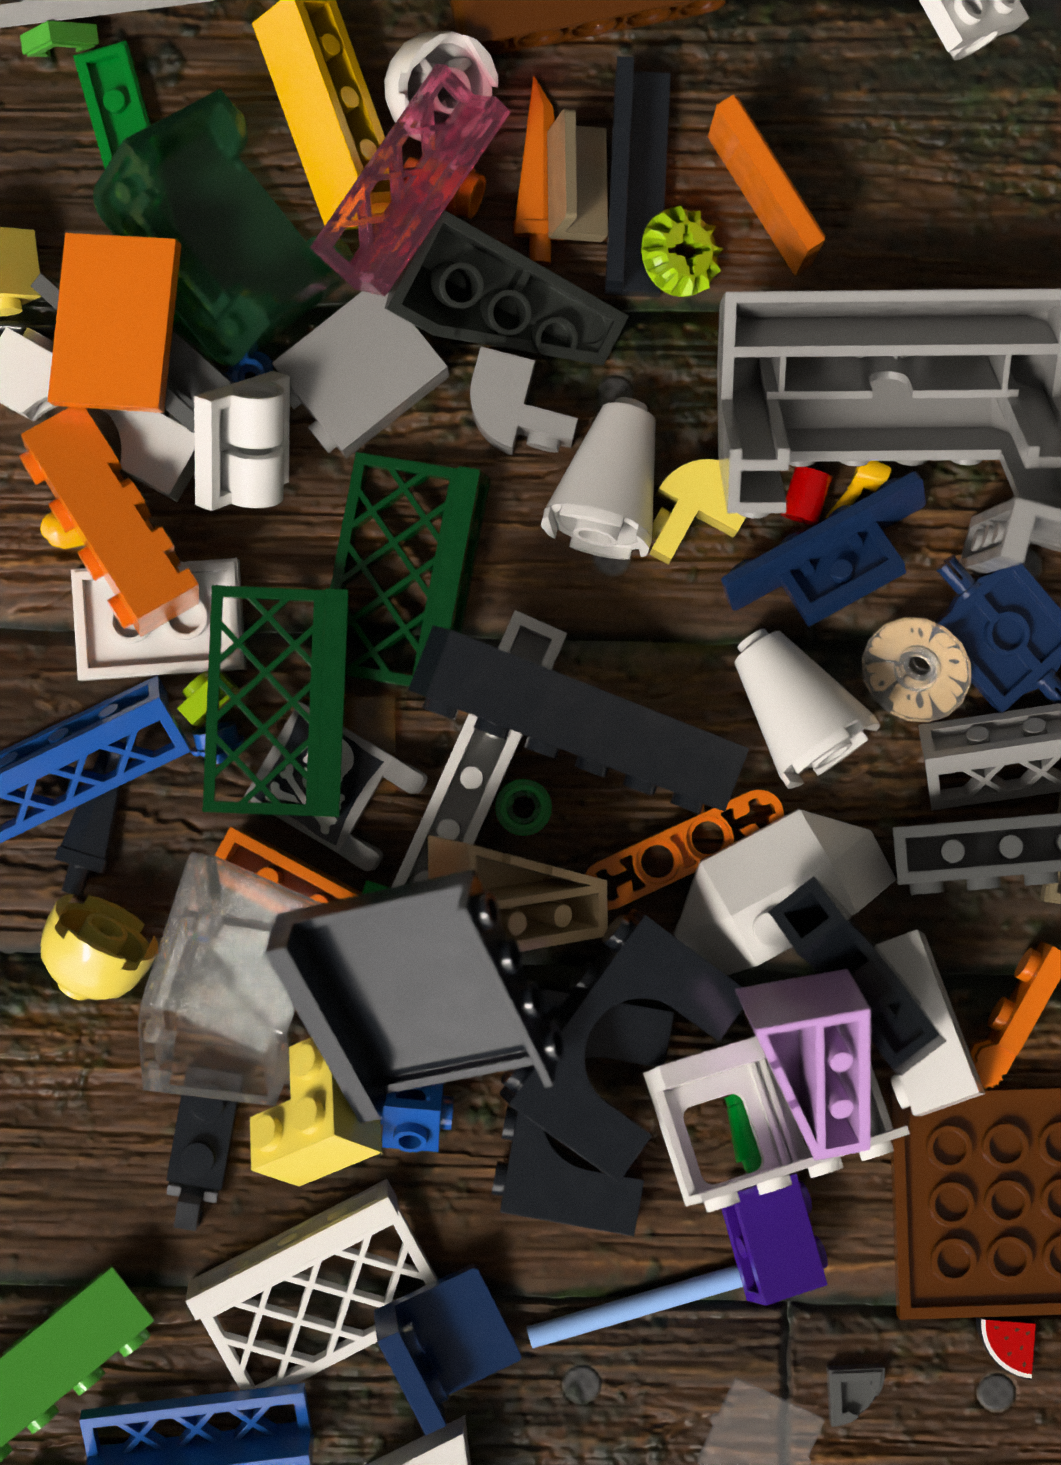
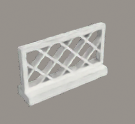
(283, 1260)

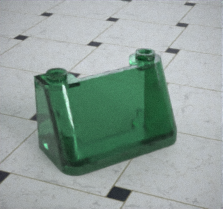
(240, 257)

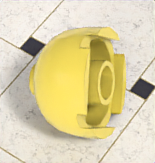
(95, 948)

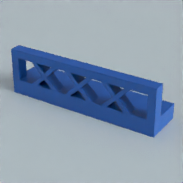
(74, 740)
(251, 1443)

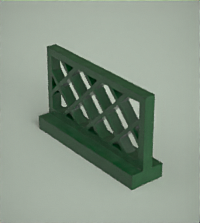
(450, 568)
(325, 709)

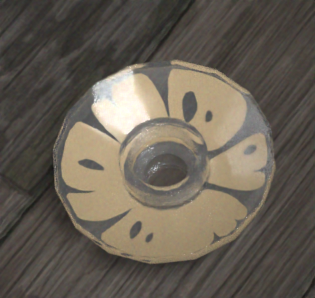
(905, 687)

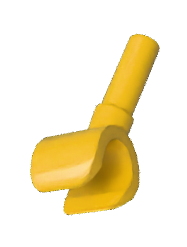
(868, 477)

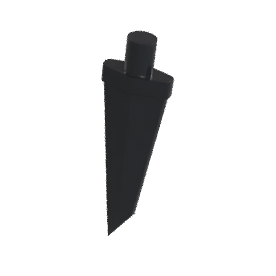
(90, 831)

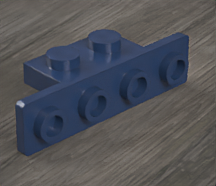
(834, 559)

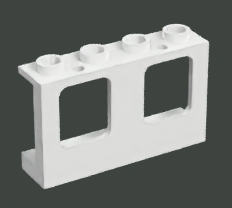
(744, 1071)

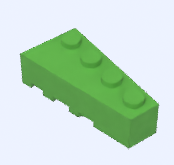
(67, 1352)

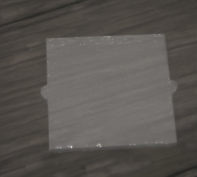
(759, 1430)

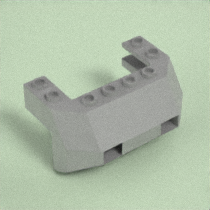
(888, 382)

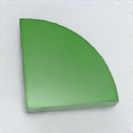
(53, 34)

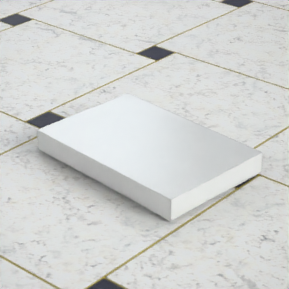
(174, 648)

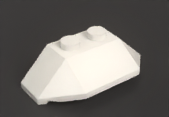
(738, 885)

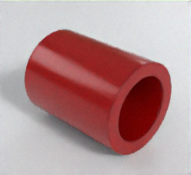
(807, 495)

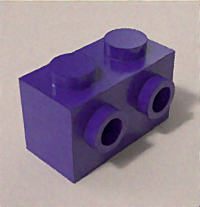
(775, 1243)

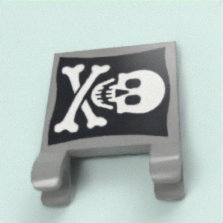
(361, 774)

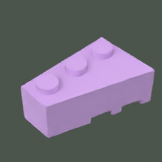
(820, 1055)

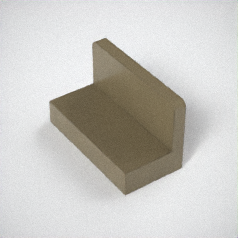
(576, 180)

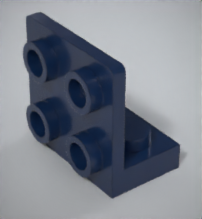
(444, 1341)

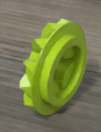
(672, 271)

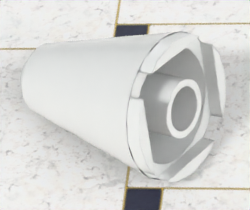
(609, 485)
(799, 707)

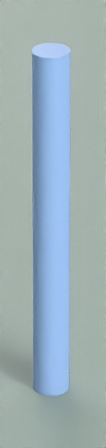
(634, 1306)

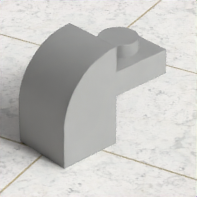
(500, 408)

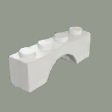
(152, 446)

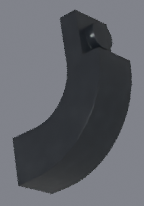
(834, 941)

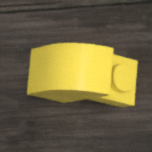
(694, 492)

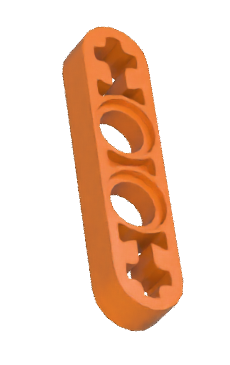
(679, 842)

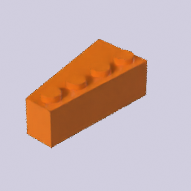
(109, 520)

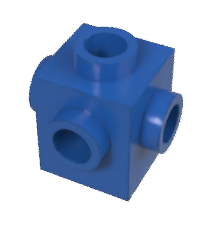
(416, 1117)

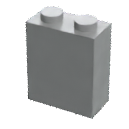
(360, 372)

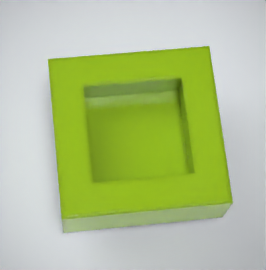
(195, 705)

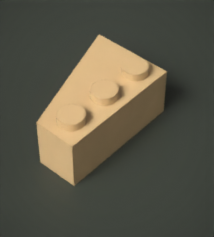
(535, 900)

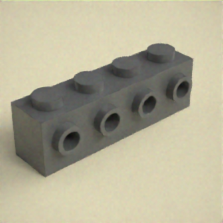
(978, 852)

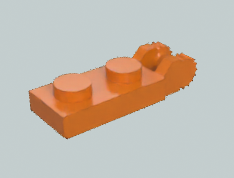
(1015, 1017)

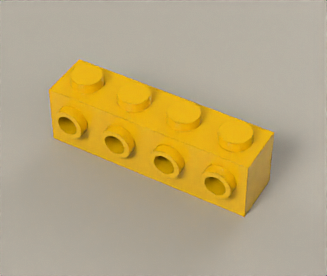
(322, 98)

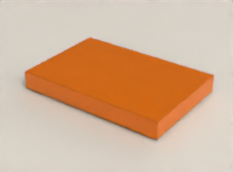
(765, 184)
(114, 322)

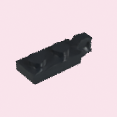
(199, 1155)

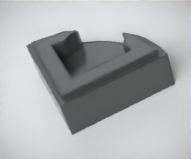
(852, 1390)

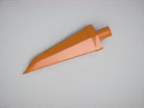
(532, 203)

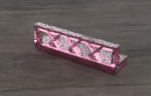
(423, 195)

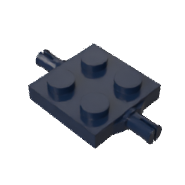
(1006, 630)

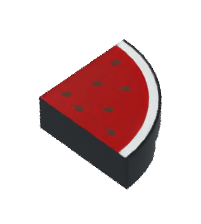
(1009, 1343)

